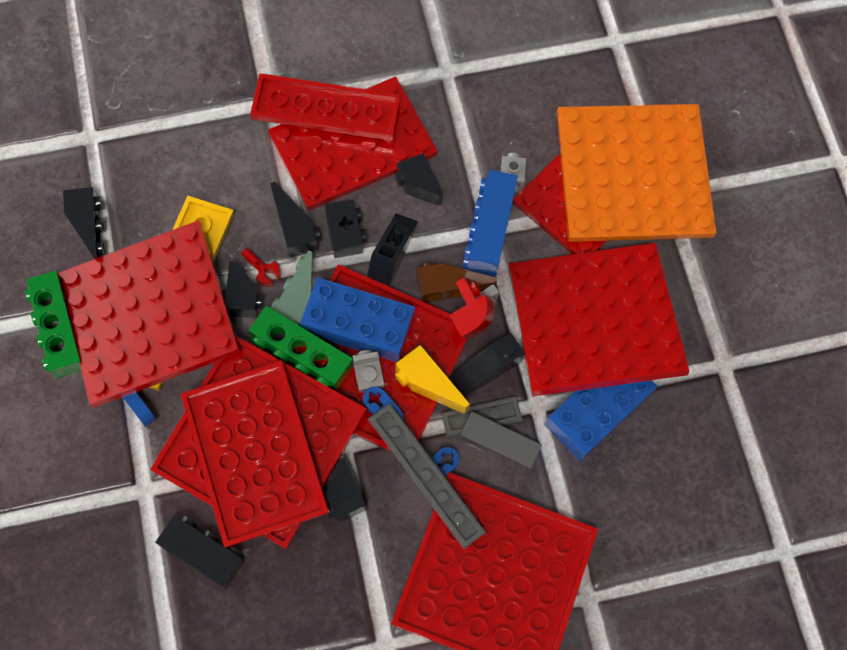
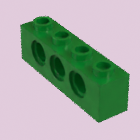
(40, 290)
(272, 323)

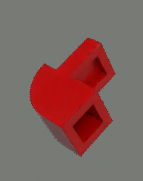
(476, 314)

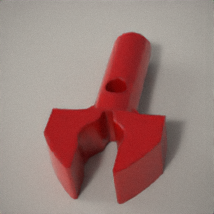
(261, 268)

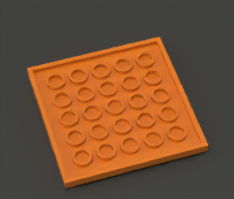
(635, 173)

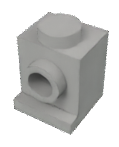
(514, 165)

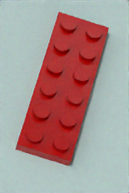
(325, 106)

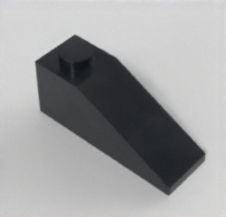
(295, 224)
(391, 249)
(488, 365)

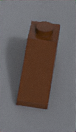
(438, 281)

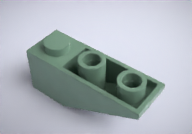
(296, 291)

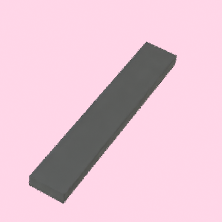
(426, 476)

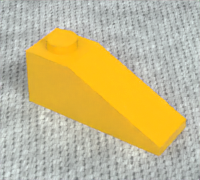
(427, 379)

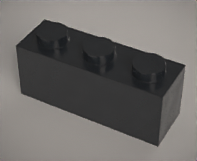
(200, 551)

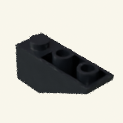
(82, 211)

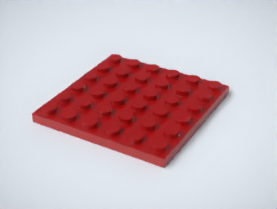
(147, 314)
(596, 320)
(430, 329)
(325, 415)
(503, 588)

